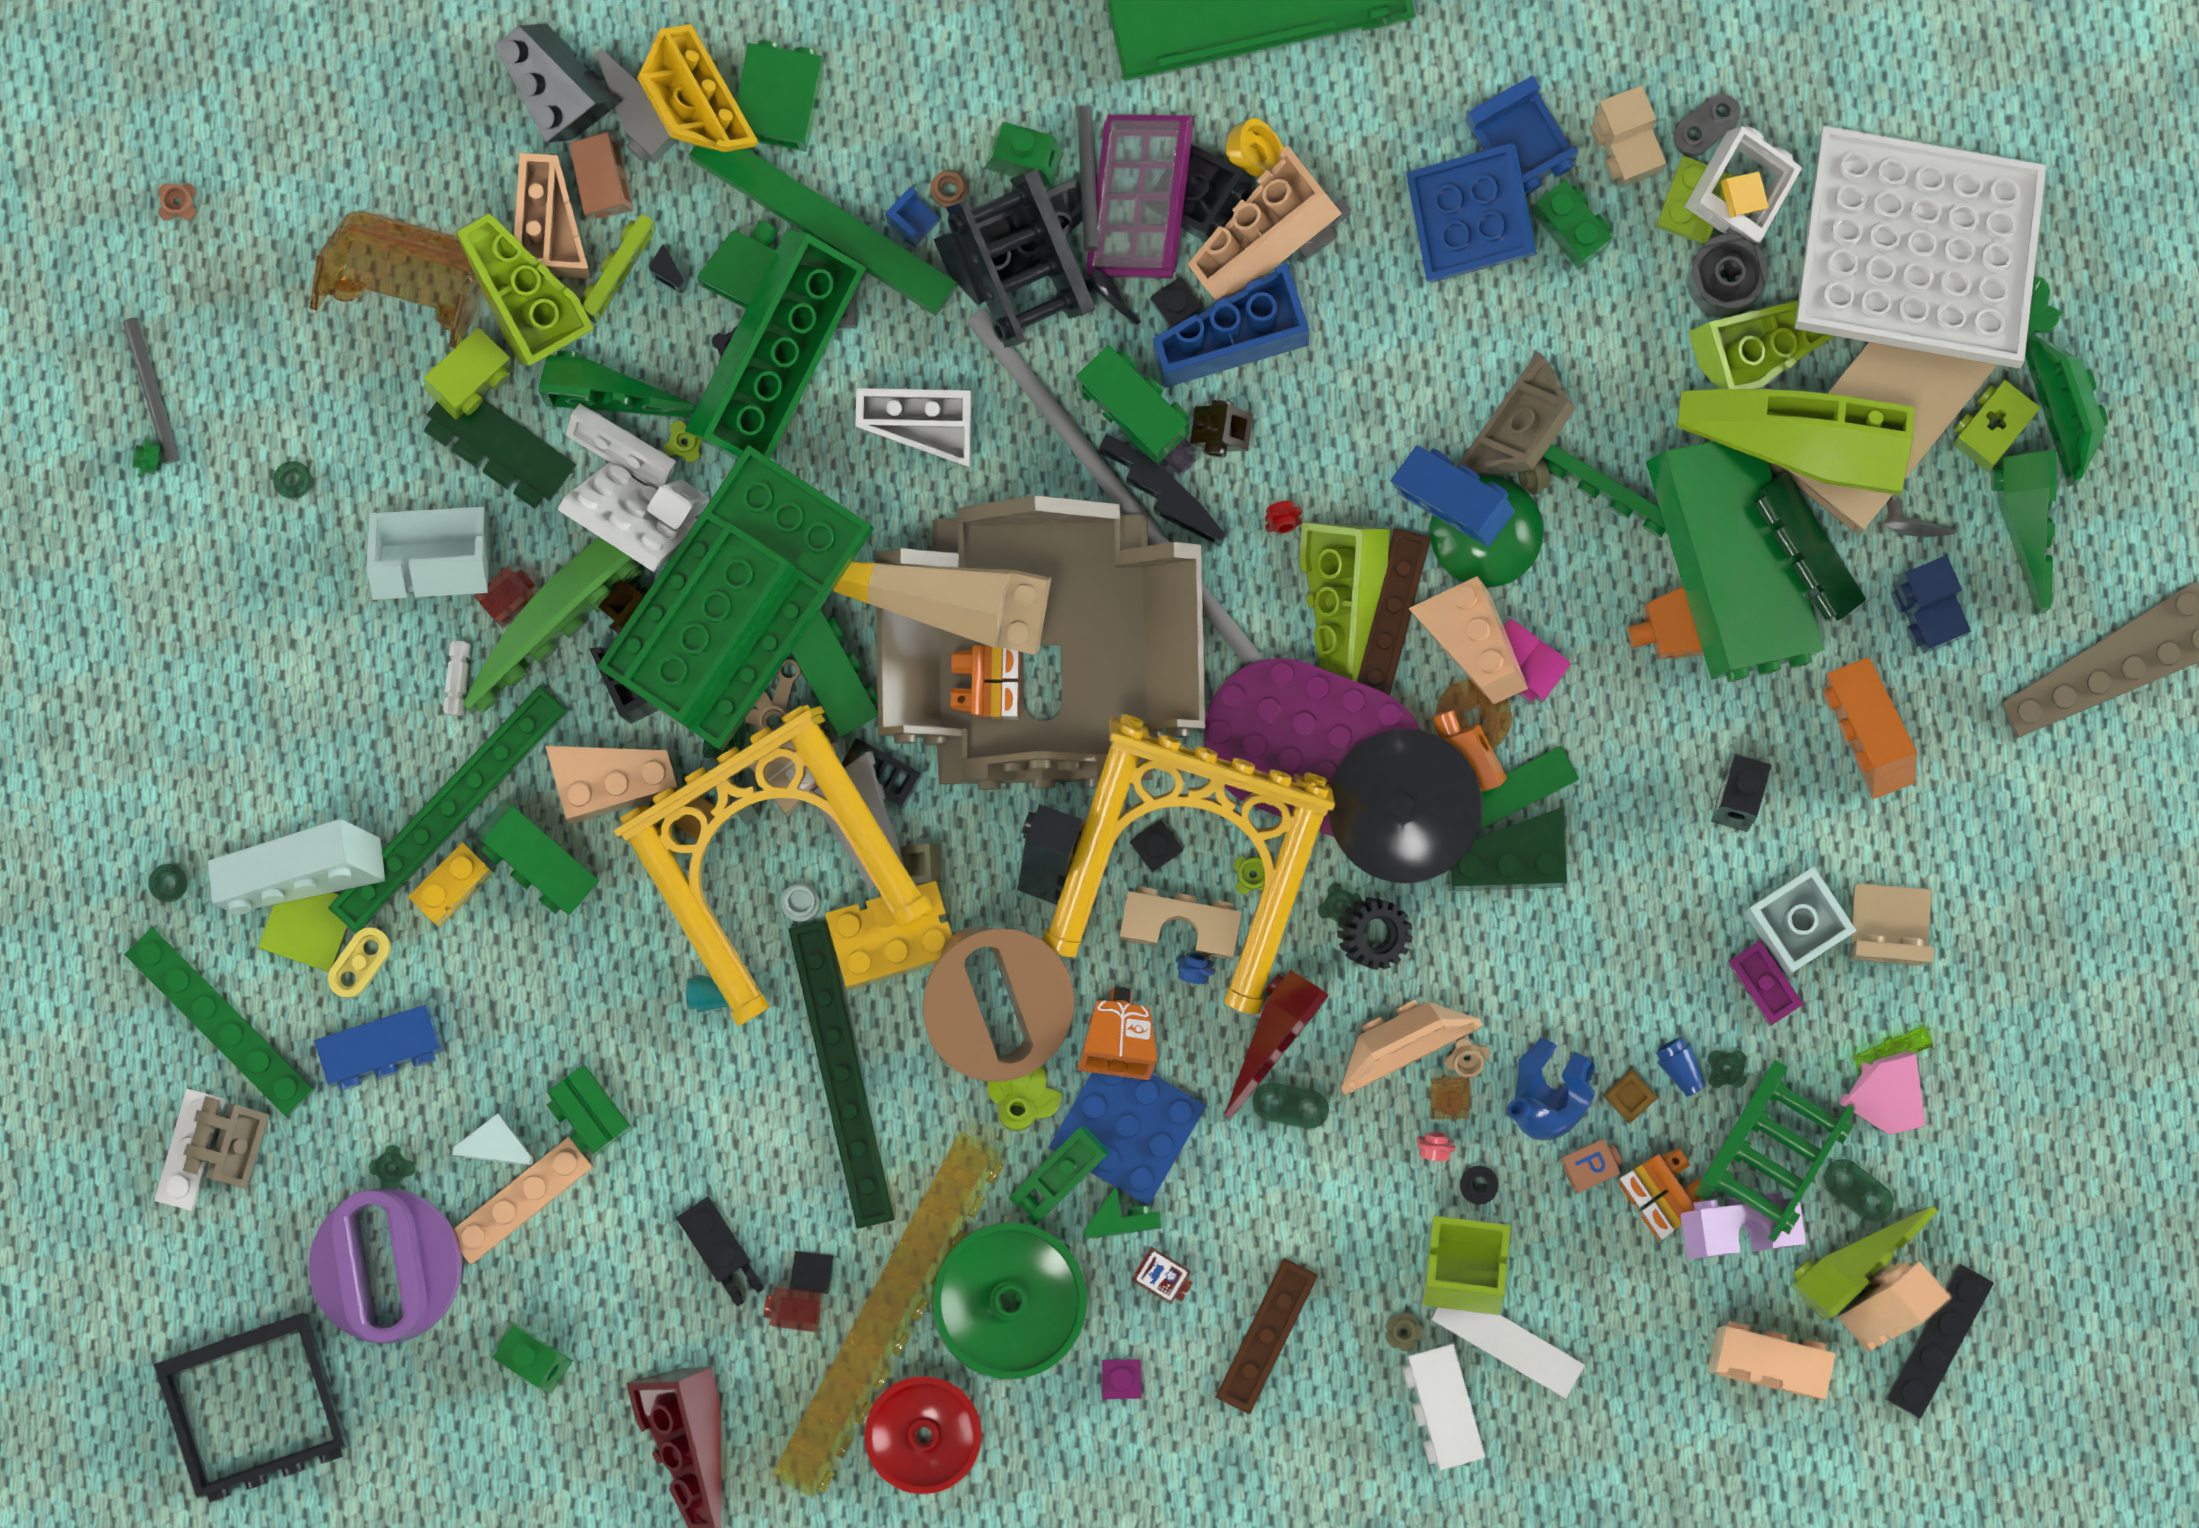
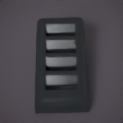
(908, 785)

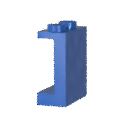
(1524, 120)

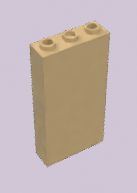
(1897, 375)

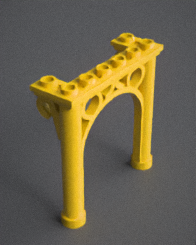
(841, 801)
(1104, 824)

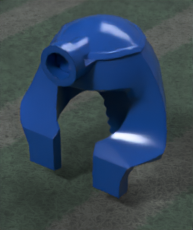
(1546, 1111)

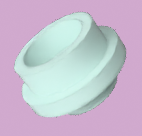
(800, 902)

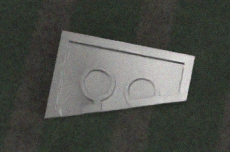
(865, 781)

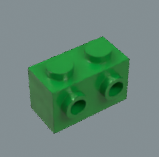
(1573, 224)

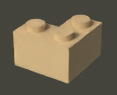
(1626, 132)

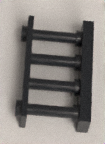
(1056, 261)

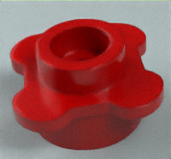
(1283, 517)

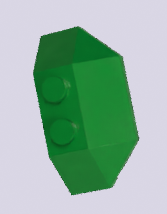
(2068, 405)

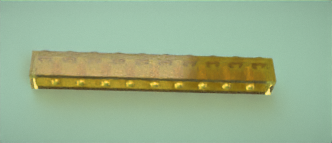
(886, 1315)

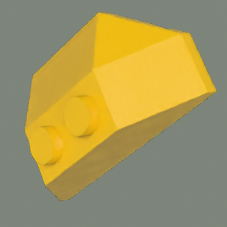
(692, 93)

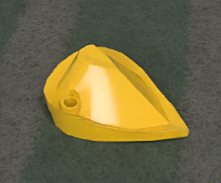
(1253, 147)

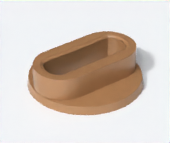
(1037, 990)

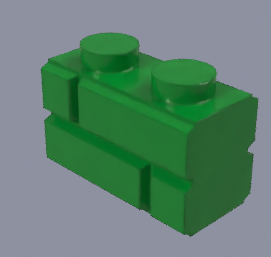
(588, 1111)

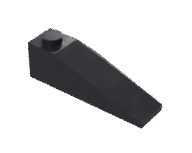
(1068, 208)

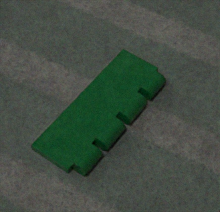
(508, 446)
(1803, 536)

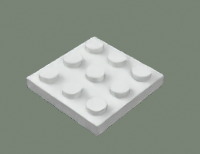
(616, 511)

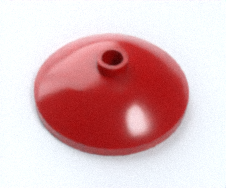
(893, 1431)

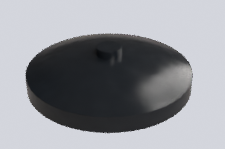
(1406, 806)

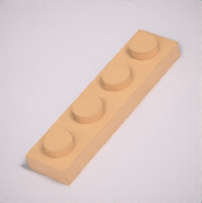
(521, 1200)

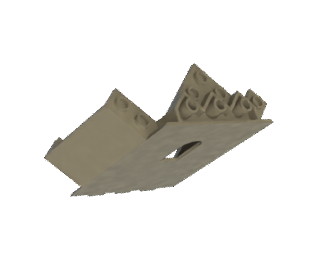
(1113, 604)

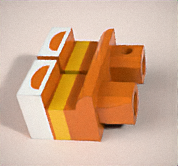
(984, 698)
(1652, 1179)

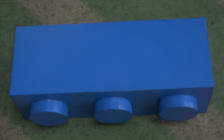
(1453, 494)
(379, 1047)

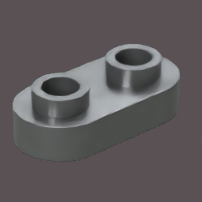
(1707, 124)

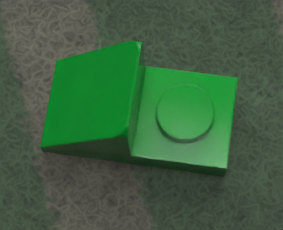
(1110, 1223)

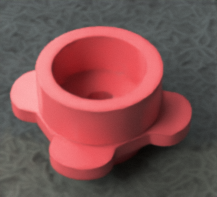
(1435, 1146)

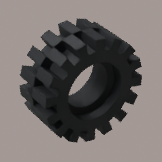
(1393, 943)

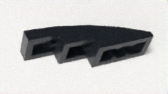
(1173, 501)

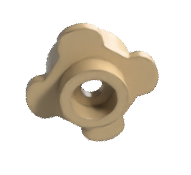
(1471, 1066)

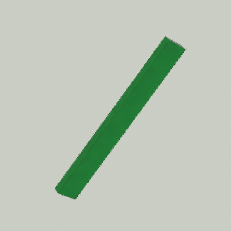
(829, 224)
(452, 806)

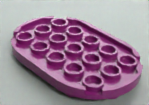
(1296, 721)

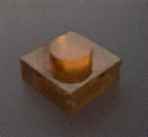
(1450, 1098)

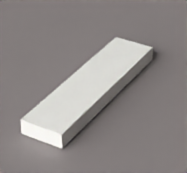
(1514, 1347)

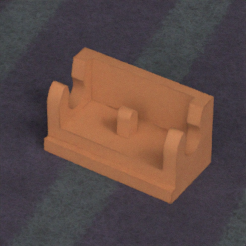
(601, 176)

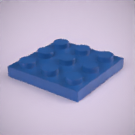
(1471, 213)
(1138, 1124)

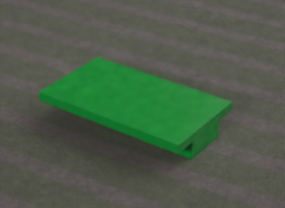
(735, 598)

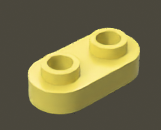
(356, 960)

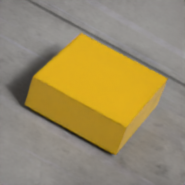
(1744, 194)

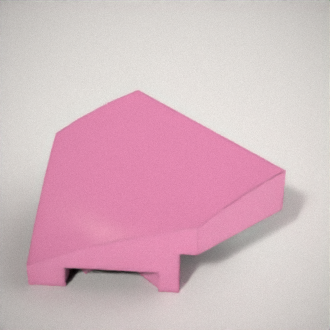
(1889, 1094)

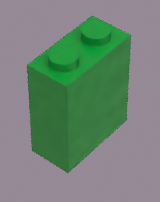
(780, 93)

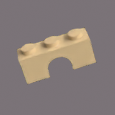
(1214, 924)

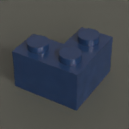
(1931, 605)

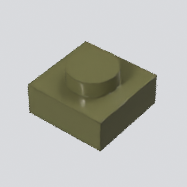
(922, 862)

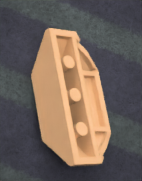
(1403, 1040)

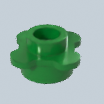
(145, 457)

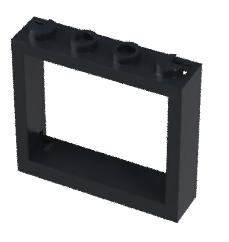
(257, 1475)

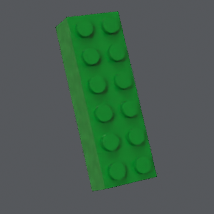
(776, 346)

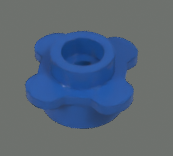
(1195, 968)

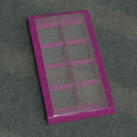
(1141, 195)

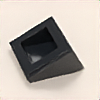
(665, 271)
(811, 1272)

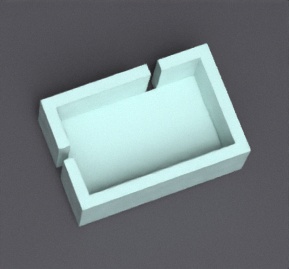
(428, 553)

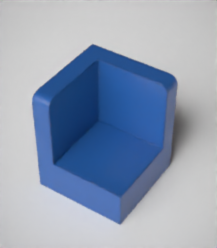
(911, 217)

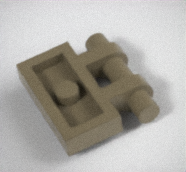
(235, 1146)

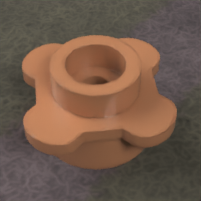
(169, 193)

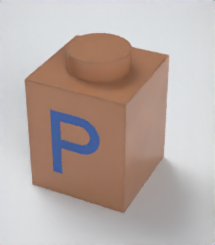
(1591, 1165)

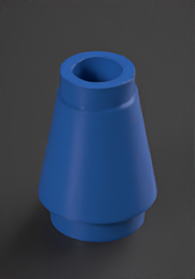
(1681, 1066)

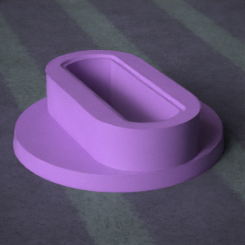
(424, 1258)

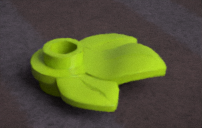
(1027, 1093)

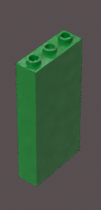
(1733, 572)

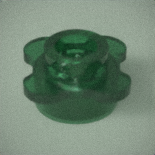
(1335, 895)
(1734, 1061)
(391, 1156)

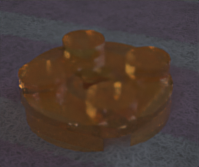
(1467, 696)

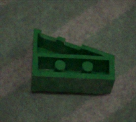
(1516, 857)

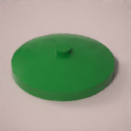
(1009, 1300)

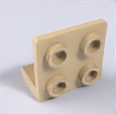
(1891, 925)

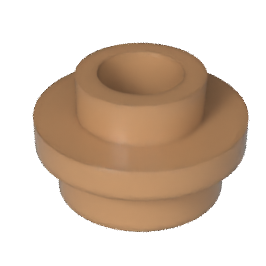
(941, 180)

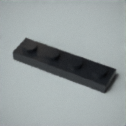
(1939, 1342)

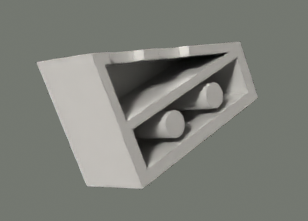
(921, 419)

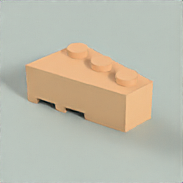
(1473, 635)
(1771, 1360)

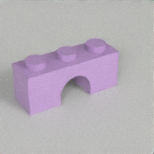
(1716, 1229)

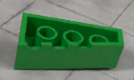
(834, 676)

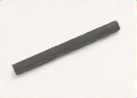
(1087, 178)
(151, 390)

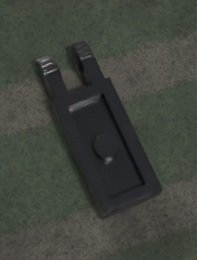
(718, 1247)

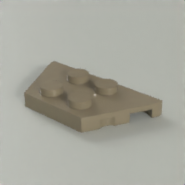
(1522, 423)

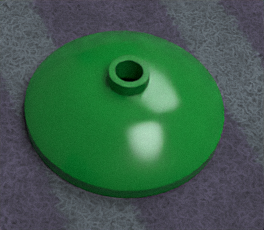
(1509, 553)

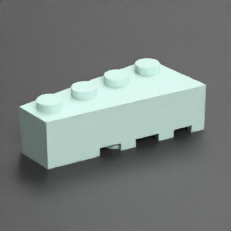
(296, 867)

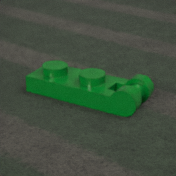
(1060, 1174)

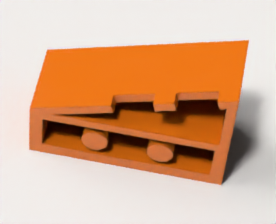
(1871, 727)

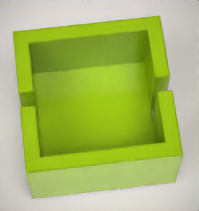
(1464, 1264)

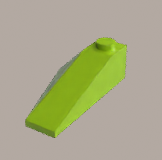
(1843, 1274)

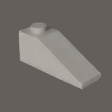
(637, 115)

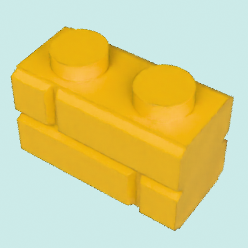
(450, 885)

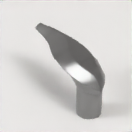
(1912, 526)

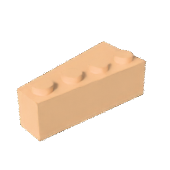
(1896, 1303)

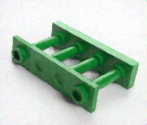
(1739, 1149)

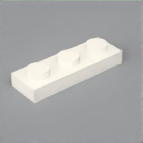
(620, 447)
(177, 1186)

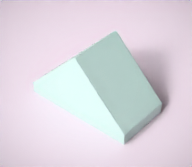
(495, 1143)

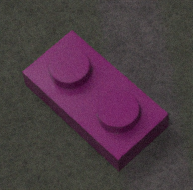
(1765, 983)

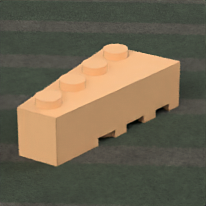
(1265, 229)

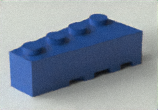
(1235, 331)

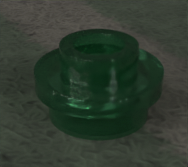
(300, 488)
(158, 876)

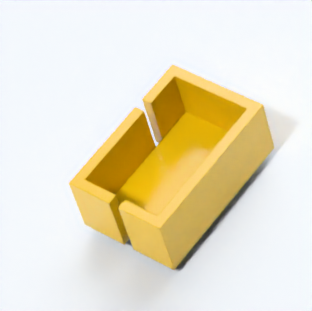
(876, 948)

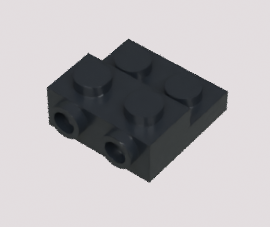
(1211, 193)

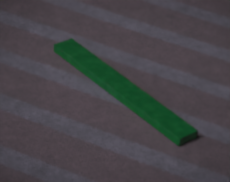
(841, 1074)

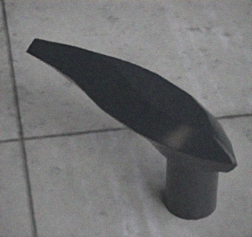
(1107, 289)

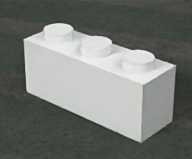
(1443, 1407)

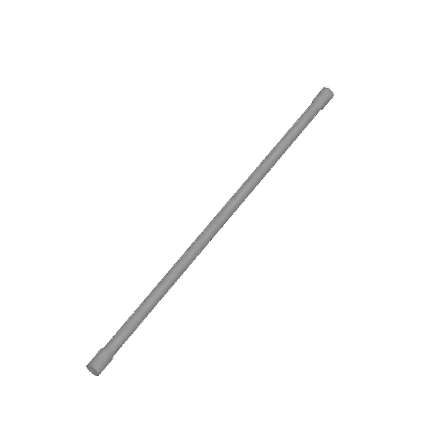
(982, 326)

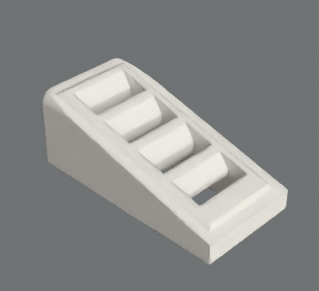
(677, 503)

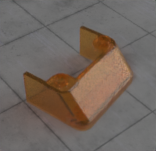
(400, 263)

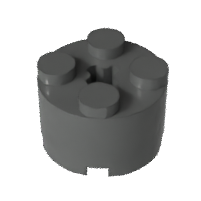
(1739, 259)

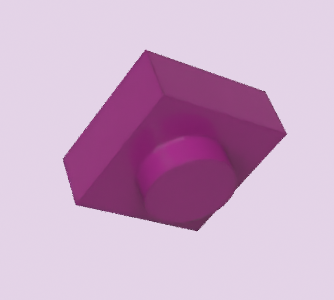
(1121, 1379)

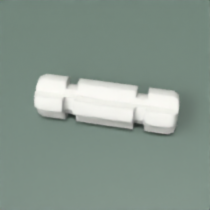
(457, 678)

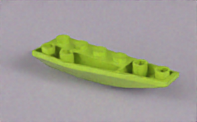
(1810, 433)

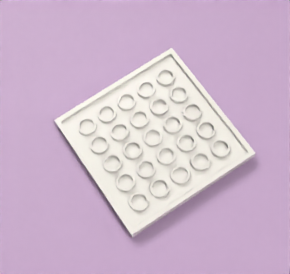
(1921, 247)

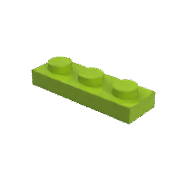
(617, 267)

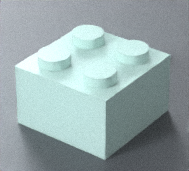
(1800, 921)

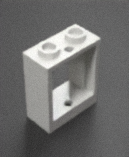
(1715, 210)

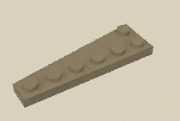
(2129, 658)

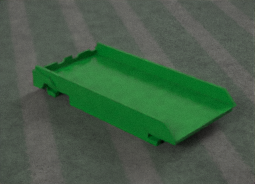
(1186, 34)

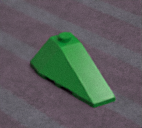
(577, 380)

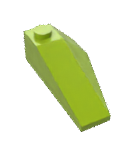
(524, 296)
(1752, 346)
(1345, 582)

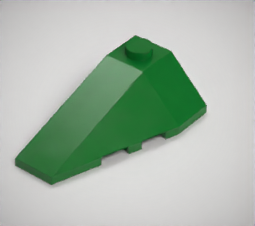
(2025, 494)

